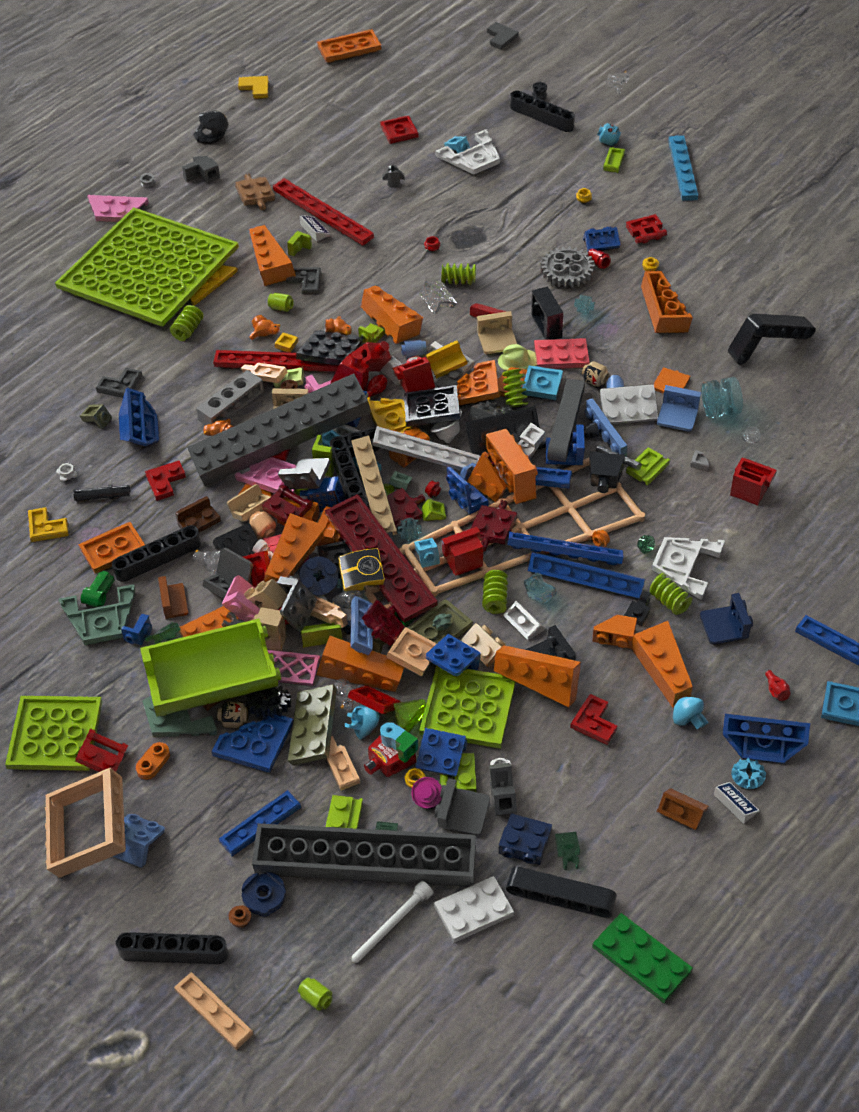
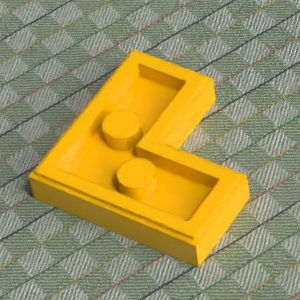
(258, 84)
(43, 529)

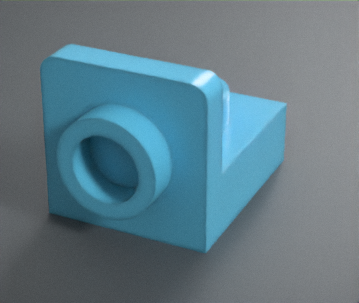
(458, 144)
(427, 552)

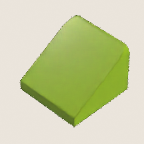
(433, 510)

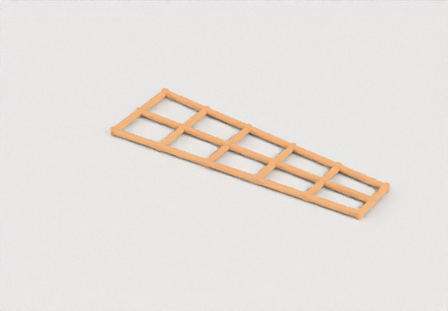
(519, 527)

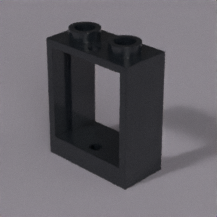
(547, 313)

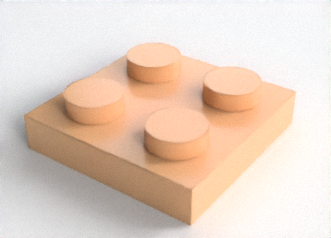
(411, 651)

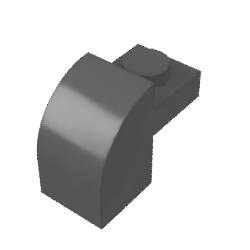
(201, 167)
(502, 789)

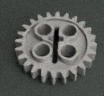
(567, 267)

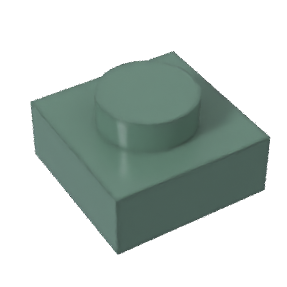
(400, 480)

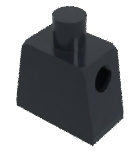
(605, 470)

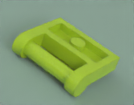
(466, 773)

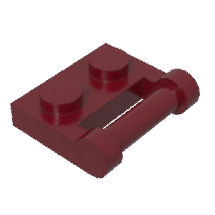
(281, 508)

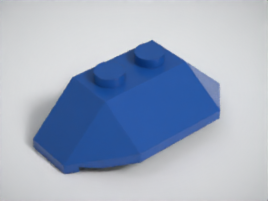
(137, 419)
(765, 737)

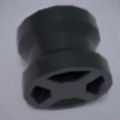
(539, 90)

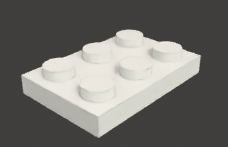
(629, 404)
(474, 909)

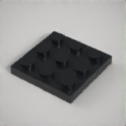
(328, 347)
(431, 406)

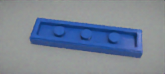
(829, 639)
(272, 813)

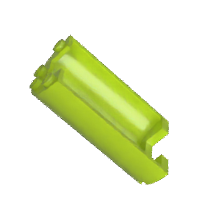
(209, 667)

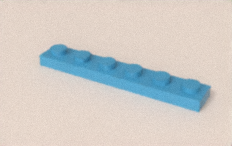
(683, 168)

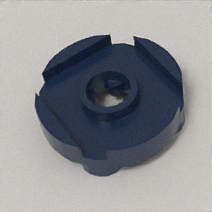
(328, 570)
(261, 882)

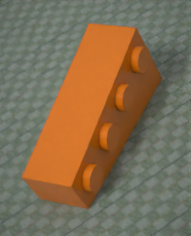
(663, 304)
(391, 314)
(294, 546)
(662, 660)
(541, 672)

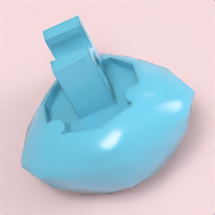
(688, 710)
(363, 721)

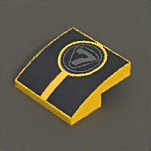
(361, 569)

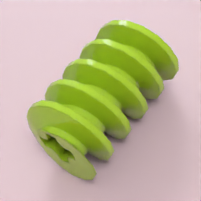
(463, 274)
(186, 322)
(514, 388)
(495, 592)
(670, 594)

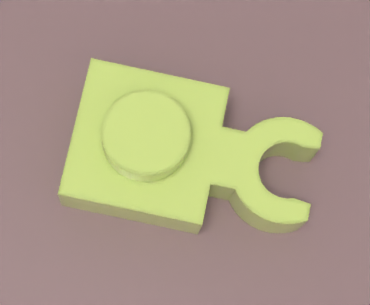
(293, 374)

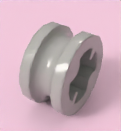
(147, 176)

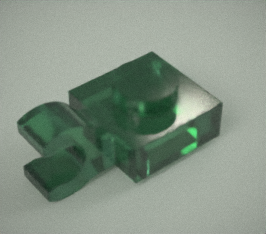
(167, 632)

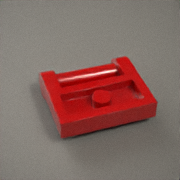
(98, 758)

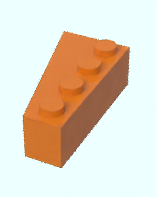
(271, 258)
(512, 465)
(358, 668)

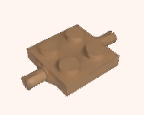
(255, 191)

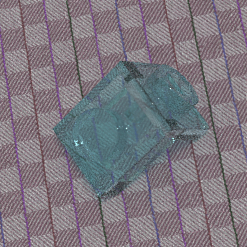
(538, 589)

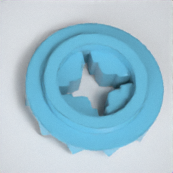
(742, 779)

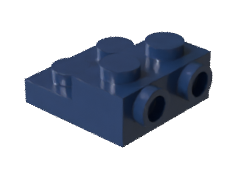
(525, 839)

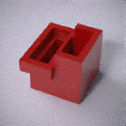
(415, 375)
(751, 480)
(463, 551)

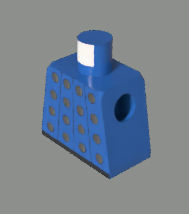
(328, 494)

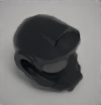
(214, 121)

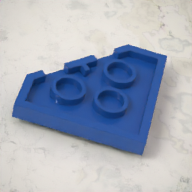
(255, 743)

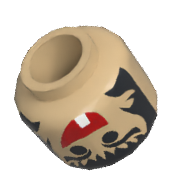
(595, 374)
(233, 714)

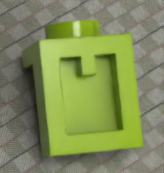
(298, 241)
(371, 333)

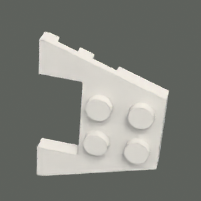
(475, 158)
(678, 557)

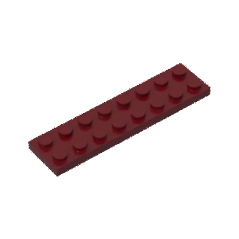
(402, 584)

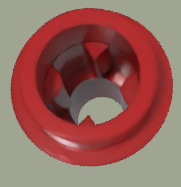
(601, 259)

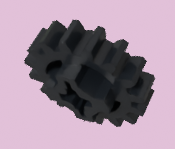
(269, 702)

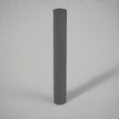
(632, 463)

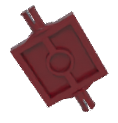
(404, 506)
(494, 524)
(383, 622)

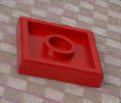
(399, 129)
(373, 699)

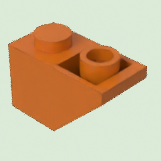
(616, 631)

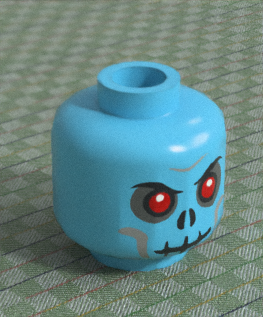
(609, 134)

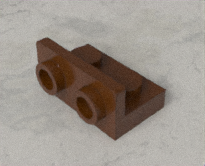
(198, 514)

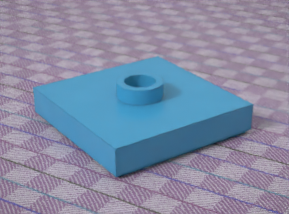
(841, 703)

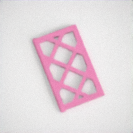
(294, 679)

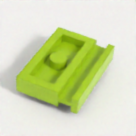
(652, 466)
(344, 812)

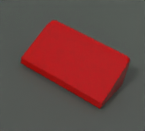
(479, 310)

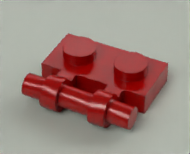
(643, 226)

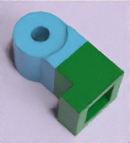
(400, 740)

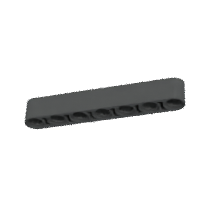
(566, 420)

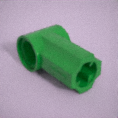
(96, 593)

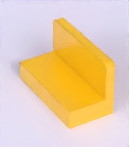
(446, 359)

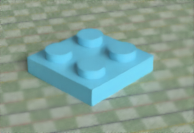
(542, 382)

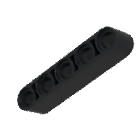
(542, 111)
(156, 553)
(561, 892)
(164, 941)

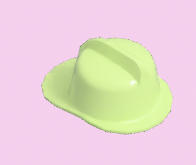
(516, 357)

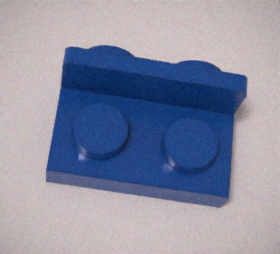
(602, 239)

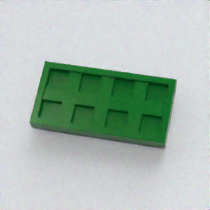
(642, 957)

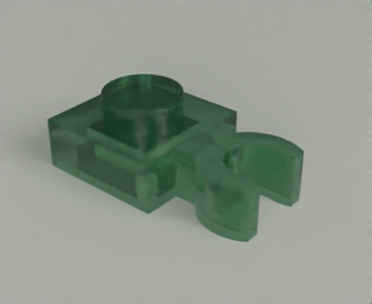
(568, 847)

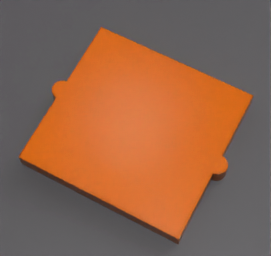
(670, 378)

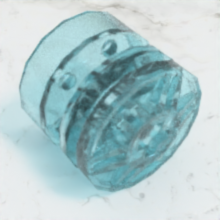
(721, 397)

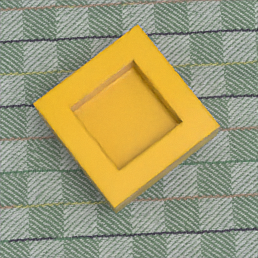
(286, 342)

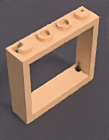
(114, 844)

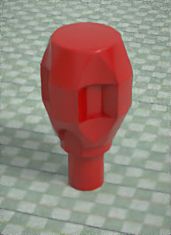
(376, 385)
(777, 686)

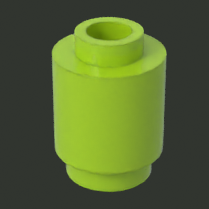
(280, 302)
(315, 994)

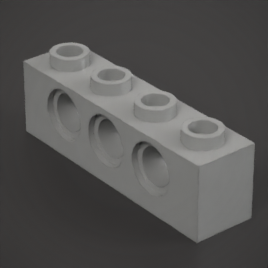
(230, 398)

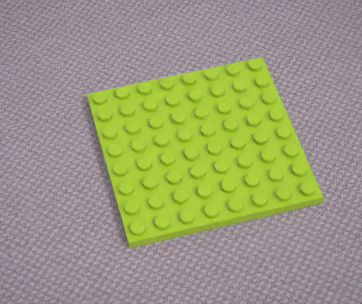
(147, 266)

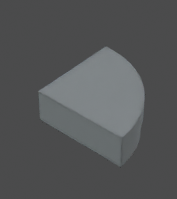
(699, 461)

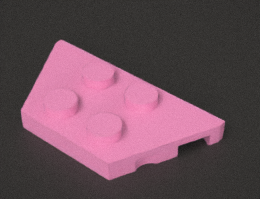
(114, 207)
(265, 474)

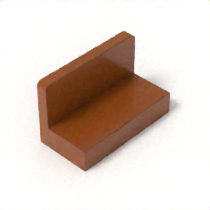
(172, 599)
(682, 808)

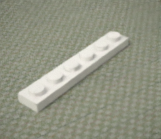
(423, 449)

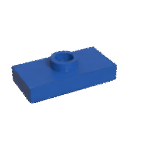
(553, 477)

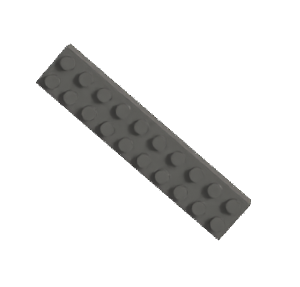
(279, 429)
(365, 854)

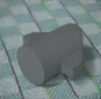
(393, 176)

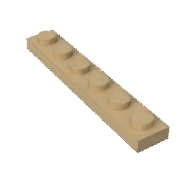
(373, 483)

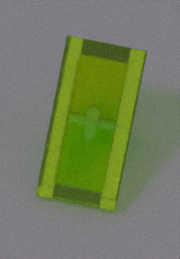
(409, 713)

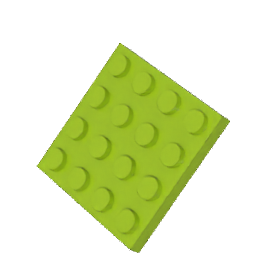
(469, 705)
(51, 732)

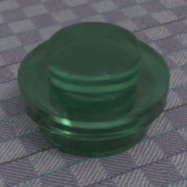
(646, 543)

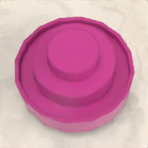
(426, 792)

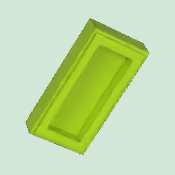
(614, 160)

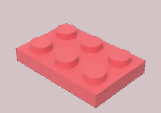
(561, 353)

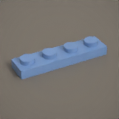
(607, 430)
(360, 634)

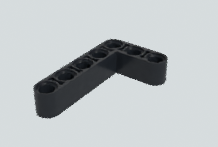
(768, 326)
(348, 469)

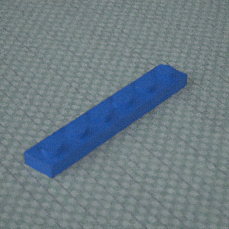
(572, 549)
(586, 575)

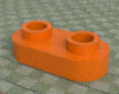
(154, 759)

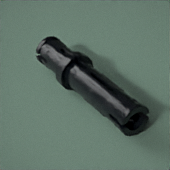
(104, 492)

